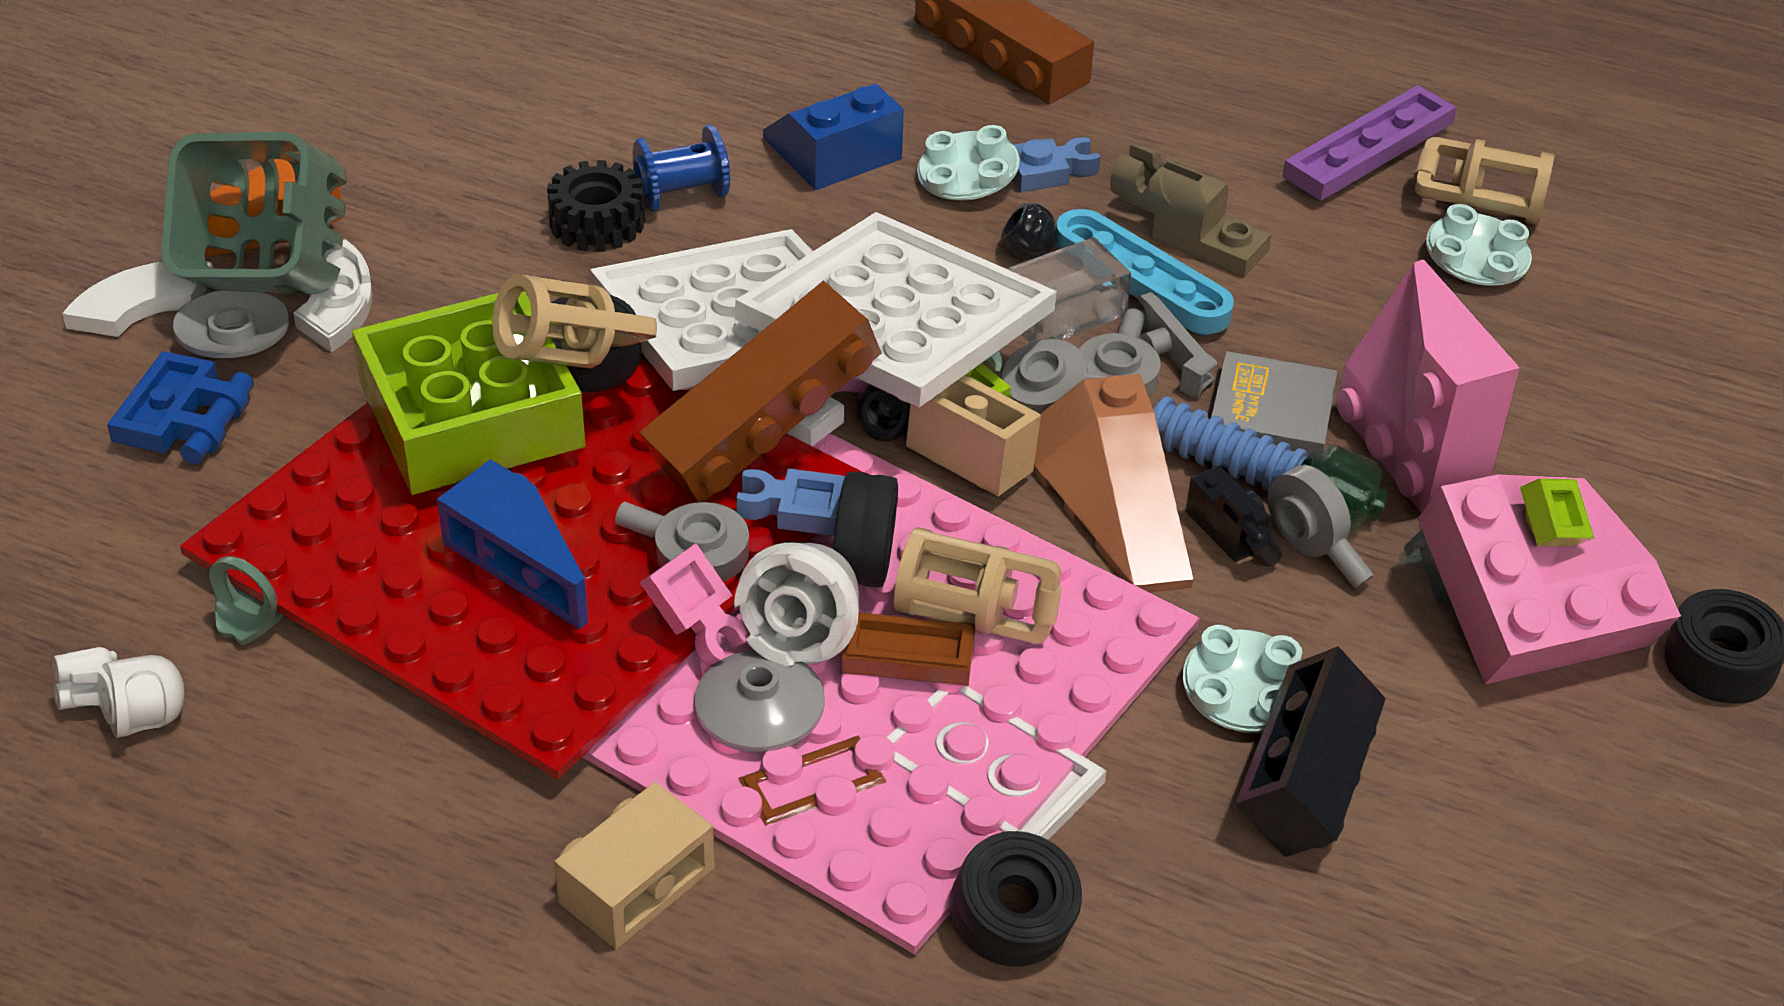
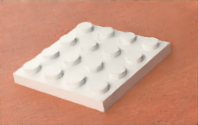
(924, 298)
(695, 299)

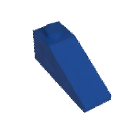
(508, 531)

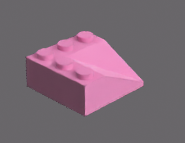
(1428, 388)
(1541, 604)

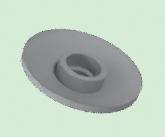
(230, 323)
(758, 702)

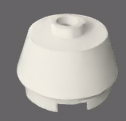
(798, 603)

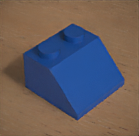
(840, 136)

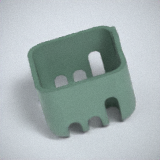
(307, 204)

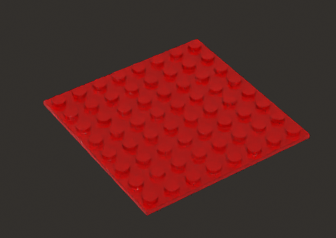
(375, 580)

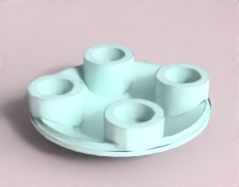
(968, 163)
(1479, 247)
(1238, 675)

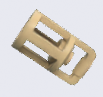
(1470, 176)
(583, 325)
(993, 591)

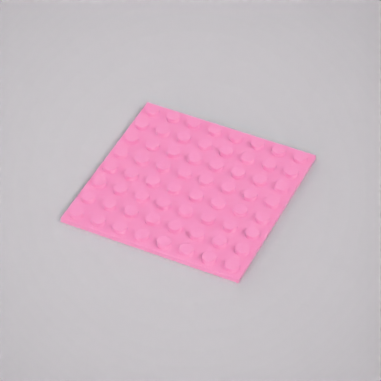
(900, 845)

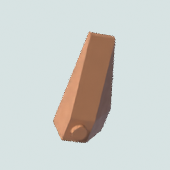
(1111, 471)

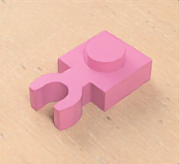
(690, 596)

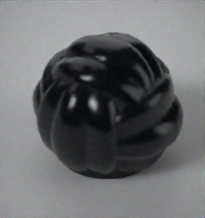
(1030, 232)
(882, 414)

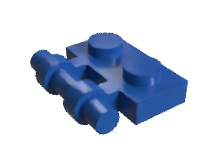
(165, 404)

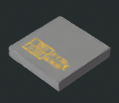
(1276, 399)

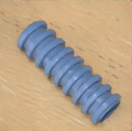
(1223, 444)

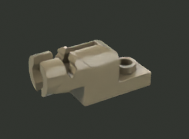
(1188, 210)

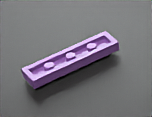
(1368, 142)

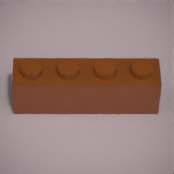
(1015, 42)
(761, 392)

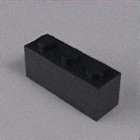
(1311, 753)

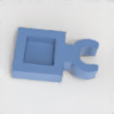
(1048, 166)
(802, 502)

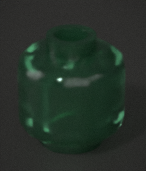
(1356, 479)

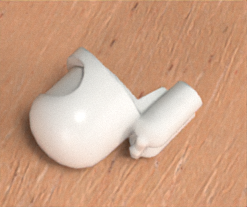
(130, 691)

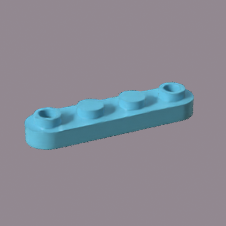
(1189, 296)

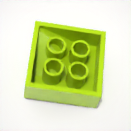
(457, 401)

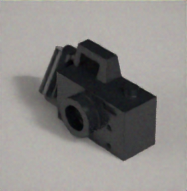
(1231, 516)

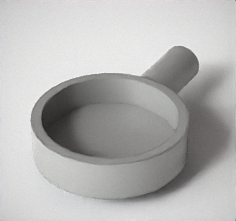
(1124, 352)
(1044, 372)
(1316, 519)
(713, 527)

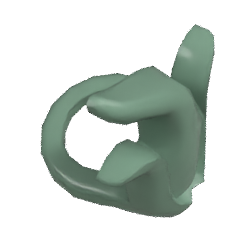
(238, 612)

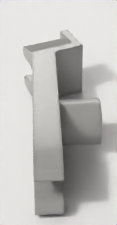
(1170, 337)

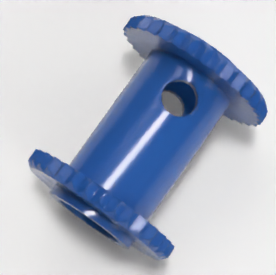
(682, 167)

